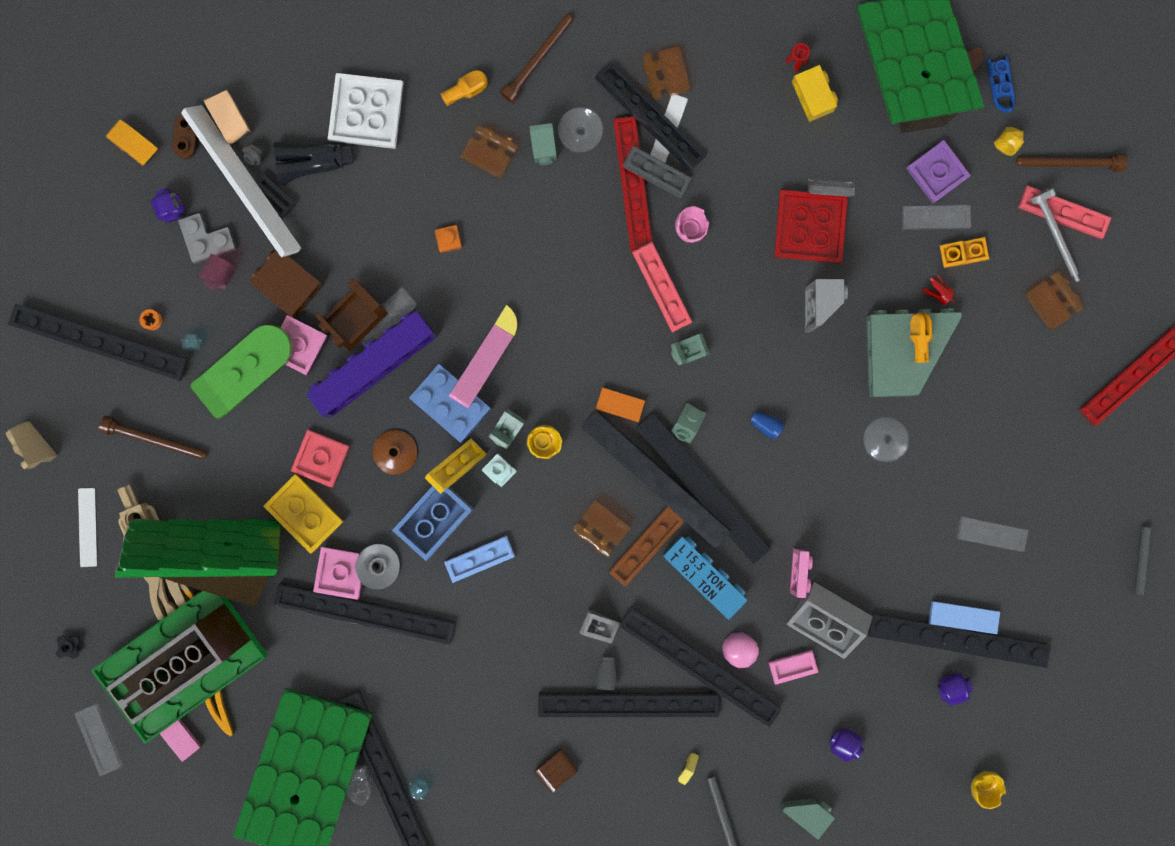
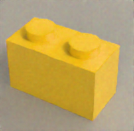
(815, 93)

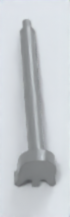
(1040, 198)

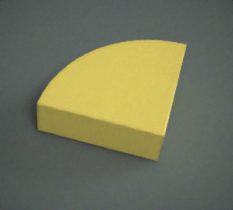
(507, 321)
(689, 770)

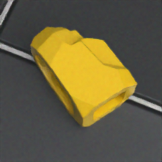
(1009, 141)

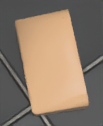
(227, 117)

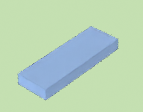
(479, 559)
(964, 617)

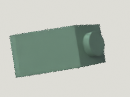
(543, 144)
(809, 814)

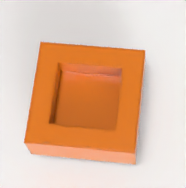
(448, 239)

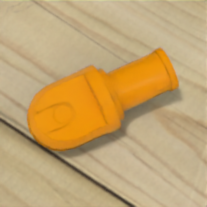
(467, 87)
(921, 336)

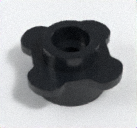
(73, 643)

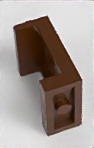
(285, 283)
(352, 316)

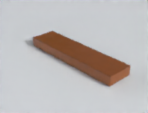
(646, 546)

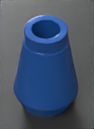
(768, 425)

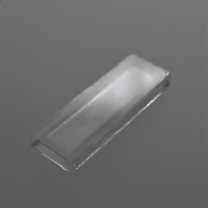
(936, 217)
(992, 534)
(98, 739)

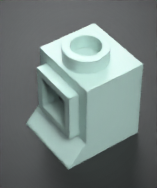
(499, 470)

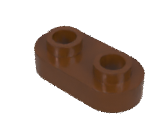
(184, 135)

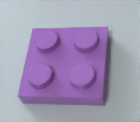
(938, 171)

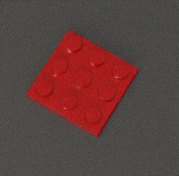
(810, 227)

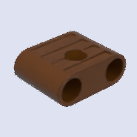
(556, 770)

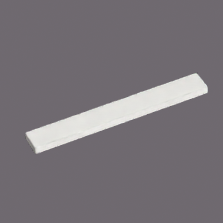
(241, 180)

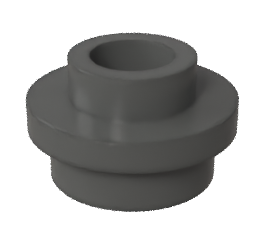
(252, 155)

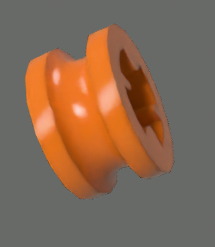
(156, 315)

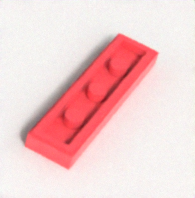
(1068, 213)
(662, 287)

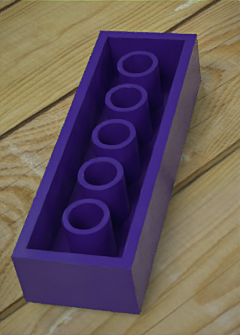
(371, 365)

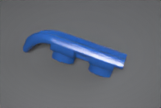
(1005, 88)

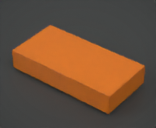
(620, 404)

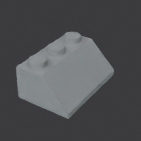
(822, 300)
(830, 621)

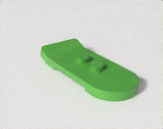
(243, 369)

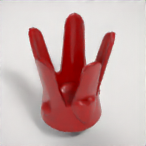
(800, 54)
(945, 292)

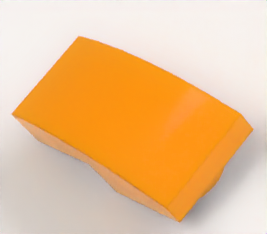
(131, 142)
(964, 252)

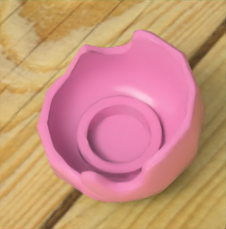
(691, 224)
(740, 650)

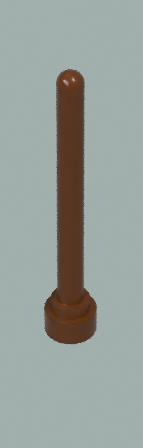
(511, 91)
(1117, 162)
(110, 426)

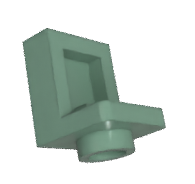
(689, 349)
(688, 423)
(507, 429)

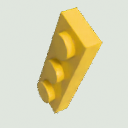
(455, 466)

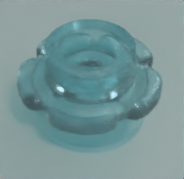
(191, 342)
(419, 789)

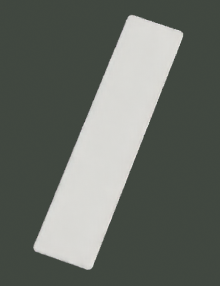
(673, 113)
(87, 527)

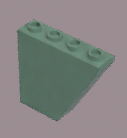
(893, 353)

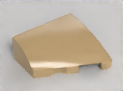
(30, 445)

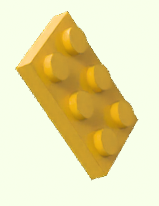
(303, 513)

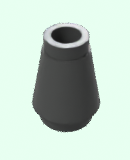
(606, 674)

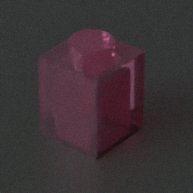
(216, 272)

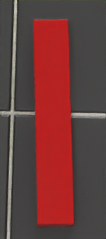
(632, 185)
(1130, 379)

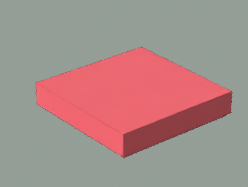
(320, 458)

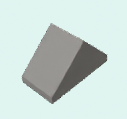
(599, 626)

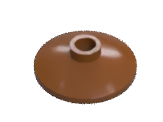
(406, 452)

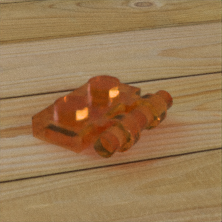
(673, 72)
(485, 157)
(1049, 305)
(604, 522)

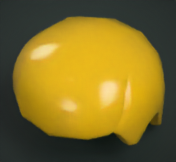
(544, 441)
(988, 789)

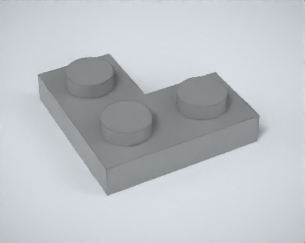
(202, 244)

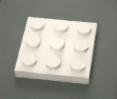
(365, 110)

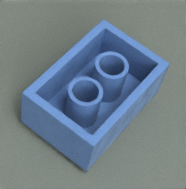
(434, 399)
(432, 521)

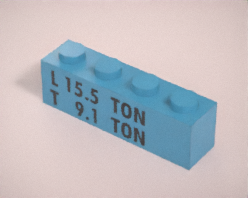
(705, 577)

